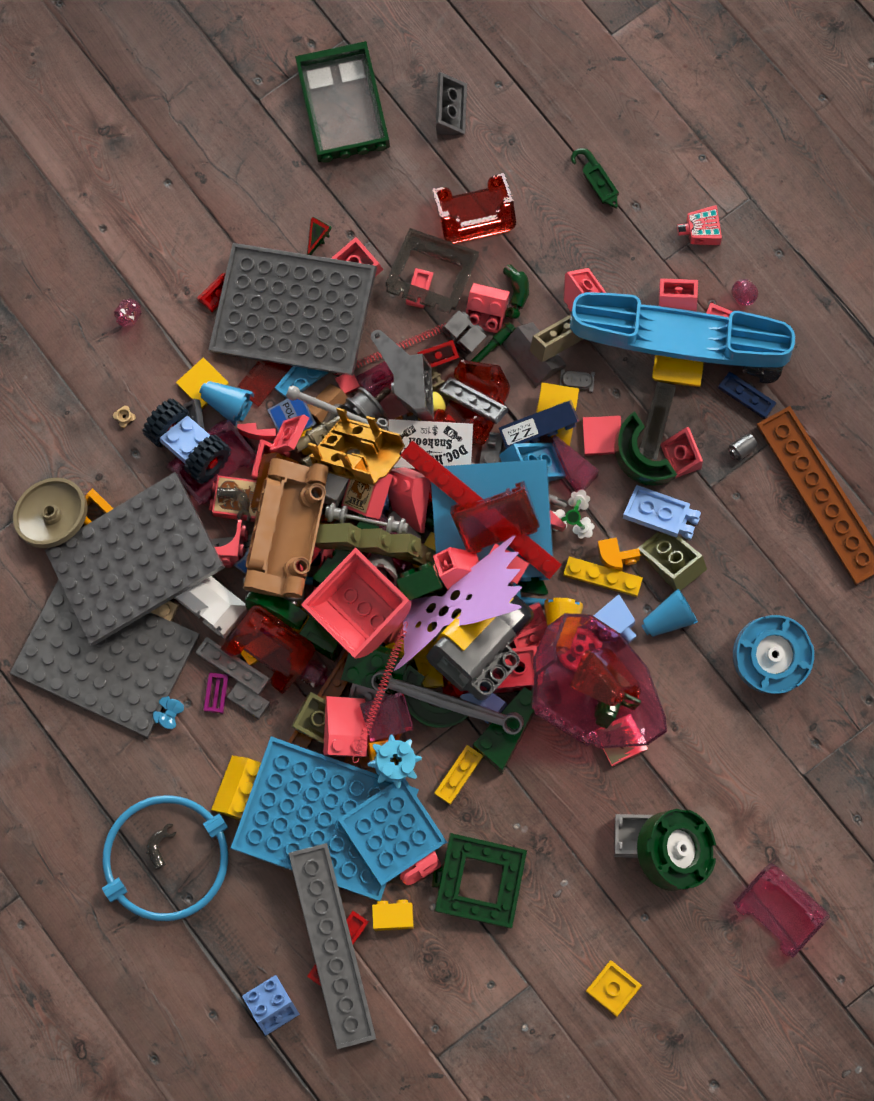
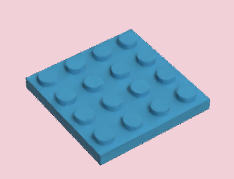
(392, 831)

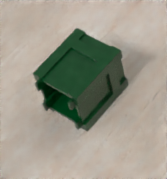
(321, 639)

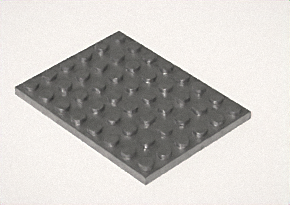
(292, 309)
(134, 559)
(115, 677)

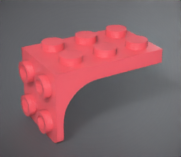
(235, 549)

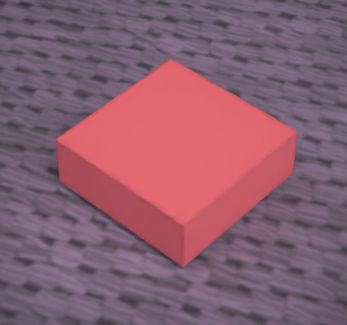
(347, 383)

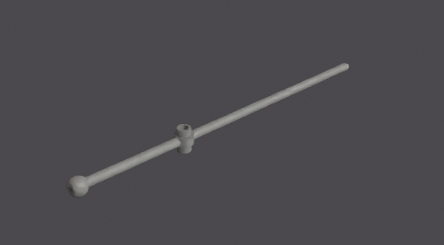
(294, 393)

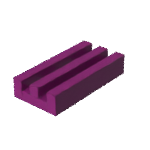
(214, 709)

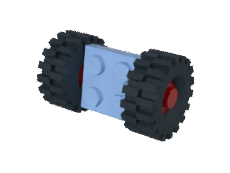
(175, 430)

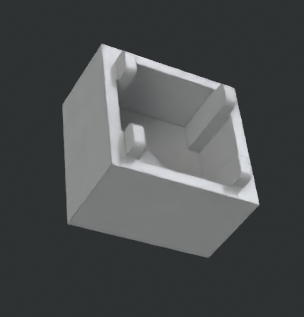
(626, 834)

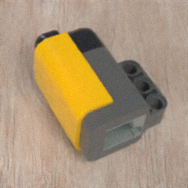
(476, 650)

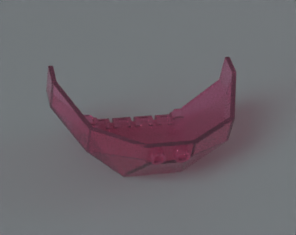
(574, 711)

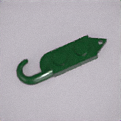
(597, 178)

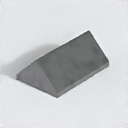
(450, 105)
(519, 345)

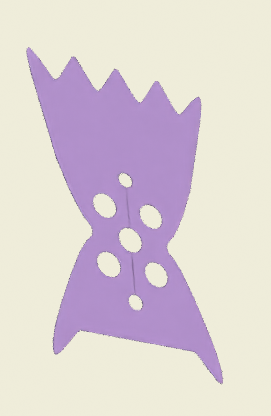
(489, 599)

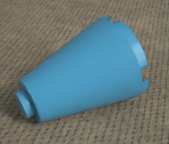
(227, 400)
(669, 615)

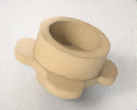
(119, 416)

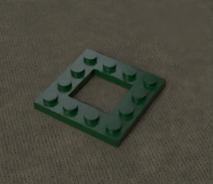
(513, 863)

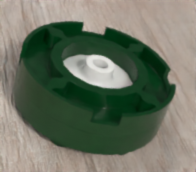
(676, 849)

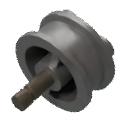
(366, 405)

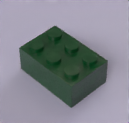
(421, 582)
(363, 669)

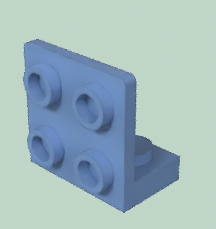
(270, 1005)

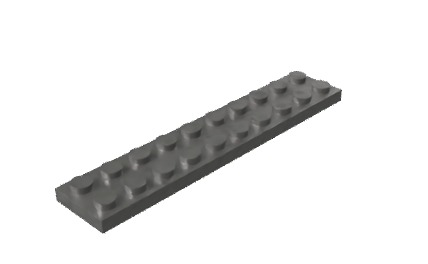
(332, 946)

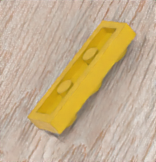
(458, 775)

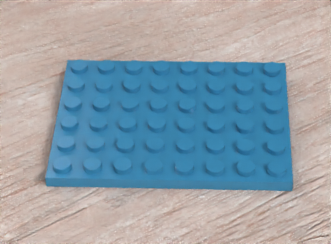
(298, 807)

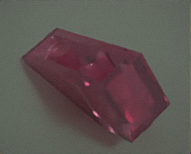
(577, 469)

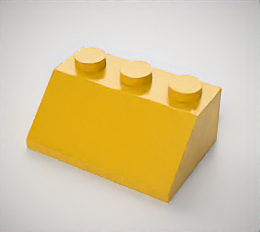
(236, 787)

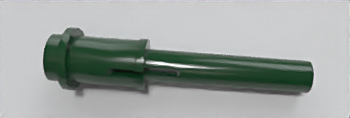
(498, 339)

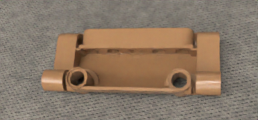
(285, 528)

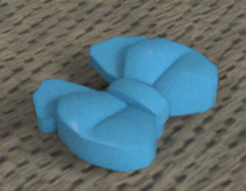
(172, 707)

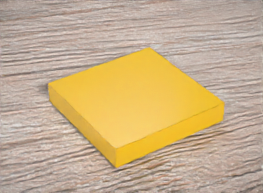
(196, 376)
(613, 988)

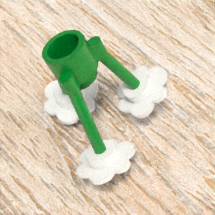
(583, 527)

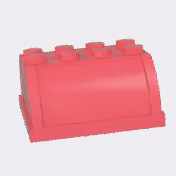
(358, 605)

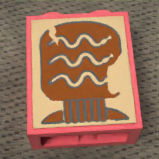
(228, 507)

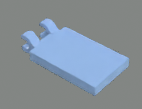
(661, 513)

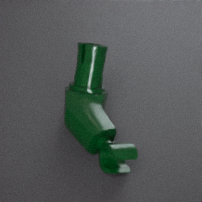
(520, 291)

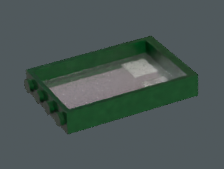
(342, 102)

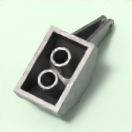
(411, 376)

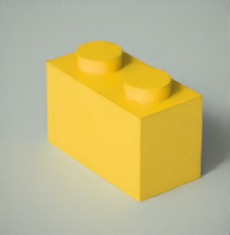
(392, 916)

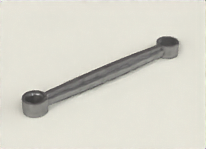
(449, 702)

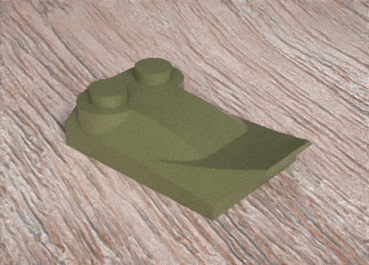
(311, 717)

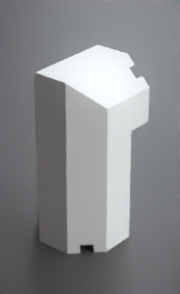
(215, 604)

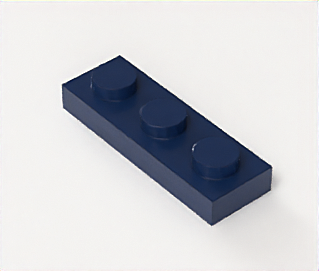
(747, 395)

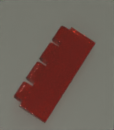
(264, 380)

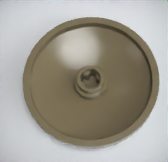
(50, 512)

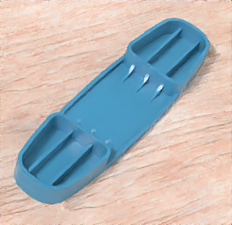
(680, 333)

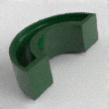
(633, 462)
(424, 711)

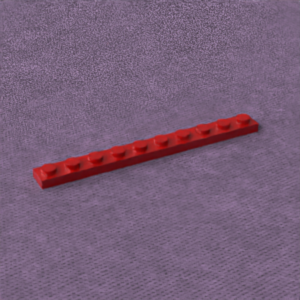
(463, 494)

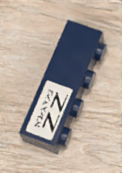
(539, 424)

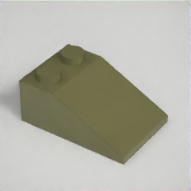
(673, 559)

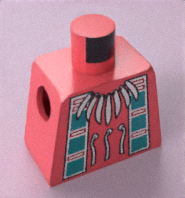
(702, 227)

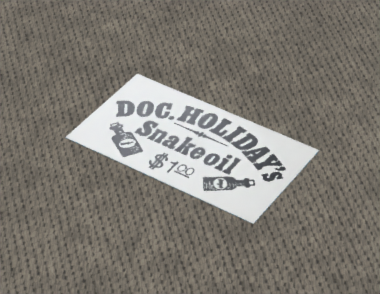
(444, 441)

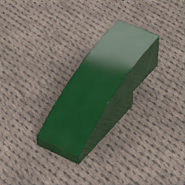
(279, 607)

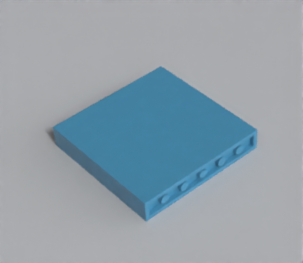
(490, 480)

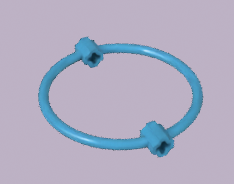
(115, 888)

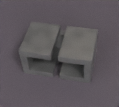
(471, 338)

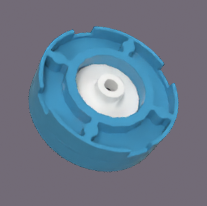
(754, 654)

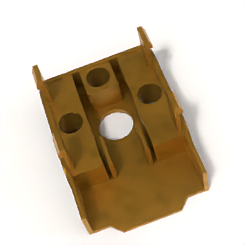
(377, 449)

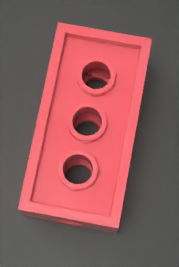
(517, 681)

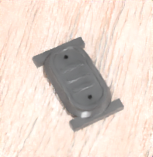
(577, 379)

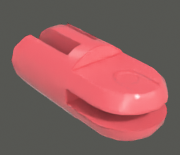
(420, 869)

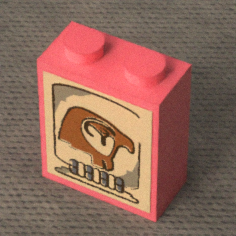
(367, 498)

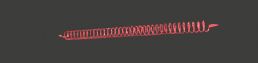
(399, 346)
(385, 684)

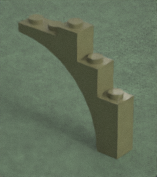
(375, 541)

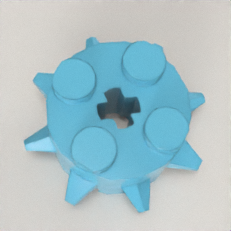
(388, 770)

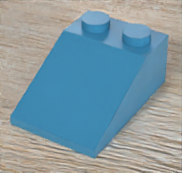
(535, 451)

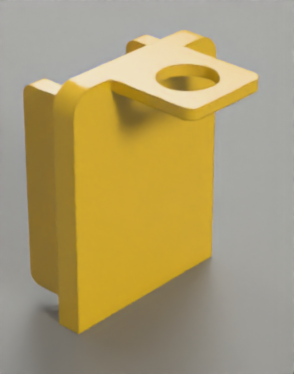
(677, 371)

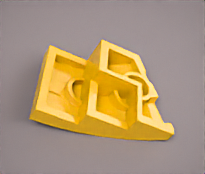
(553, 395)

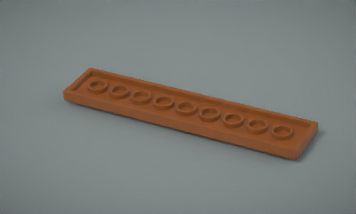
(820, 493)

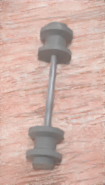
(398, 527)

